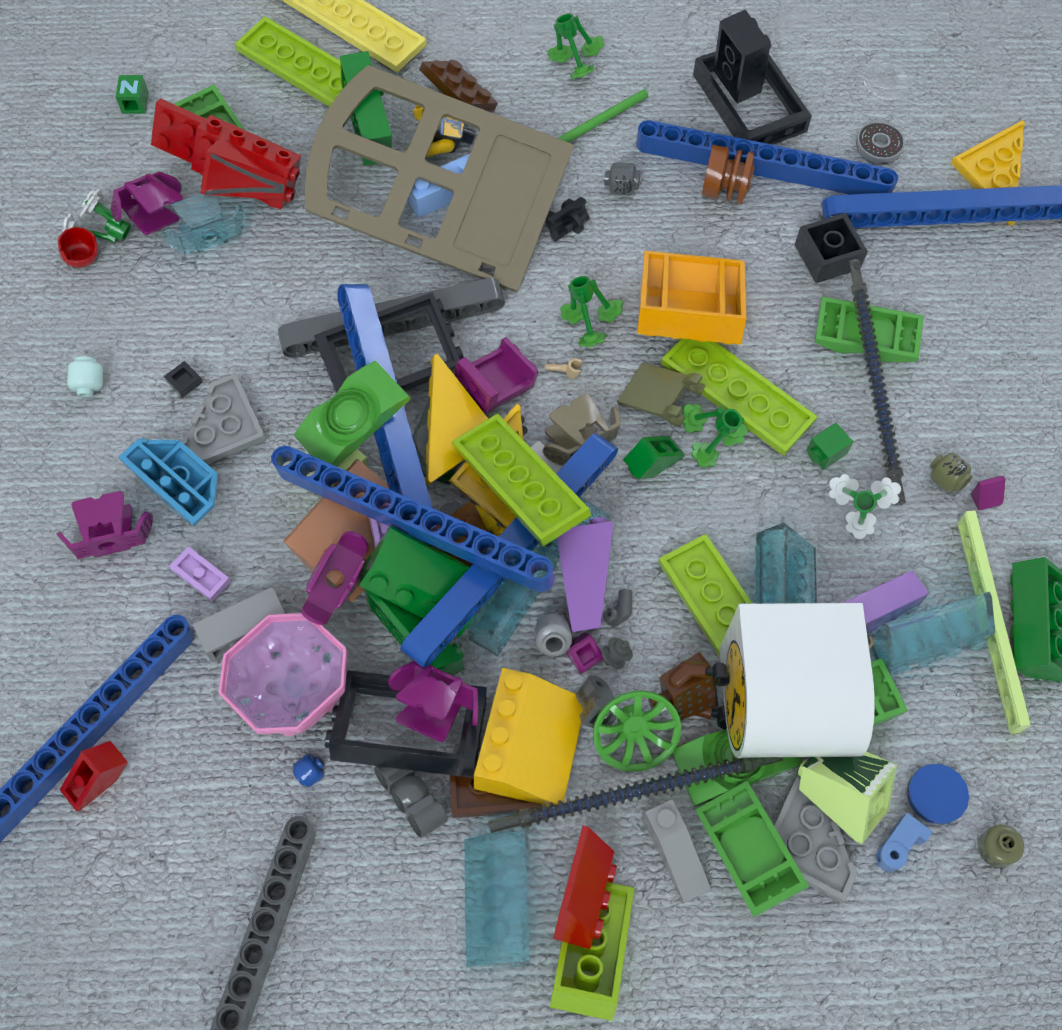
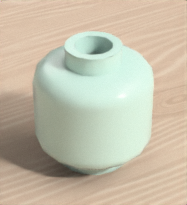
(85, 376)

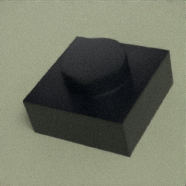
(183, 379)

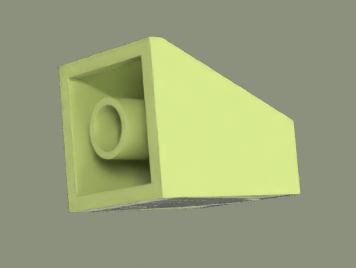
(850, 790)

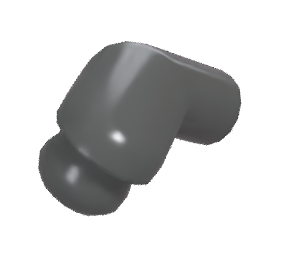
(622, 611)

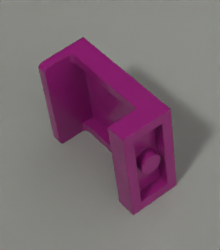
(497, 376)

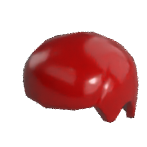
(77, 247)

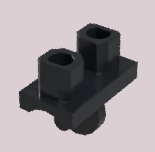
(568, 219)

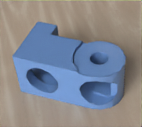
(894, 850)

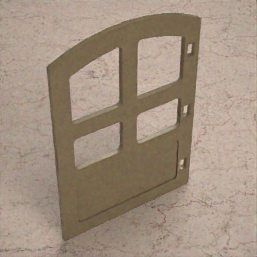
(495, 200)

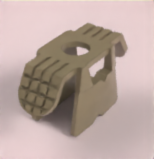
(575, 426)

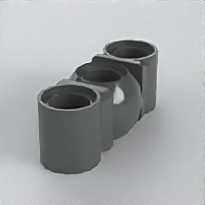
(412, 798)

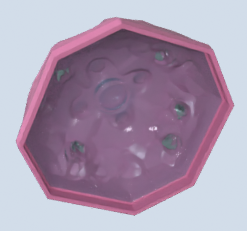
(284, 674)

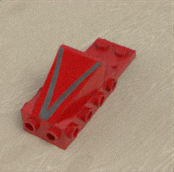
(227, 156)

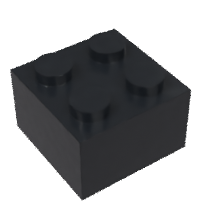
(829, 247)

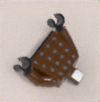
(694, 690)

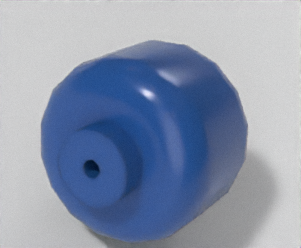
(309, 770)

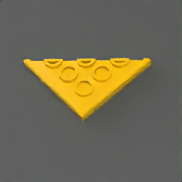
(994, 161)
(449, 417)
(477, 490)

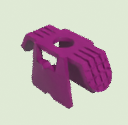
(148, 201)
(106, 526)
(346, 559)
(431, 702)

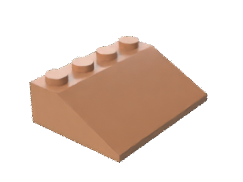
(326, 525)

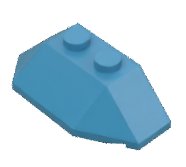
(174, 476)

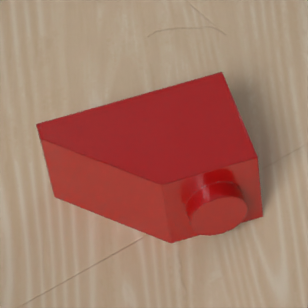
(93, 774)

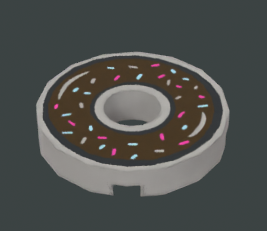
(882, 132)

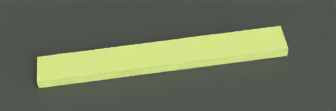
(998, 643)

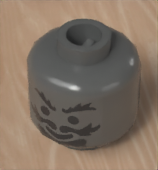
(622, 179)

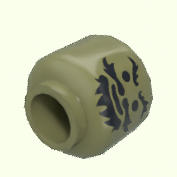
(950, 472)
(1001, 846)

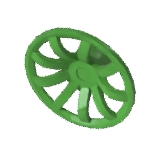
(634, 727)

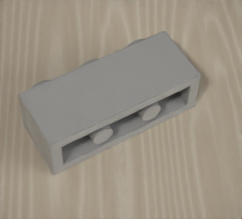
(225, 628)

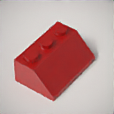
(586, 891)

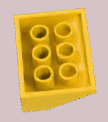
(529, 740)

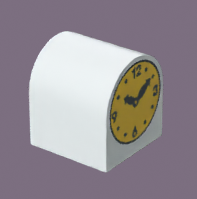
(798, 680)

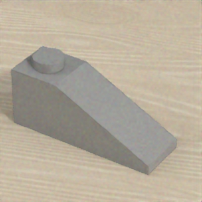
(676, 850)

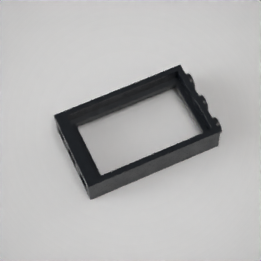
(770, 133)
(444, 331)
(398, 757)

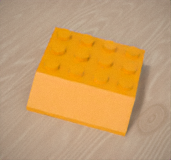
(692, 297)

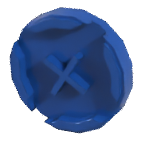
(938, 794)

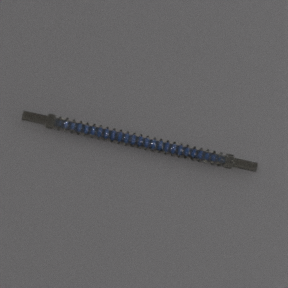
(859, 292)
(526, 818)

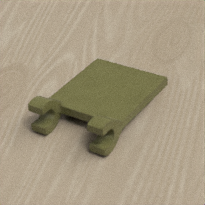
(657, 391)

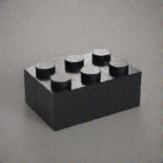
(741, 56)

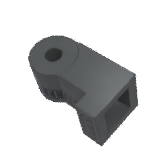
(593, 697)

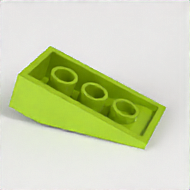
(591, 978)

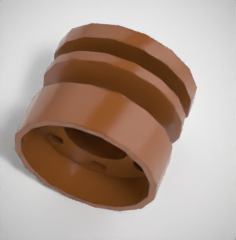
(728, 174)

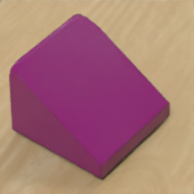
(989, 493)
(584, 652)

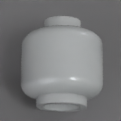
(553, 635)

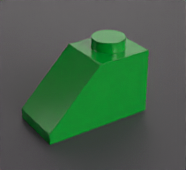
(652, 456)

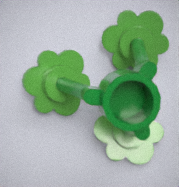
(566, 26)
(582, 290)
(729, 429)

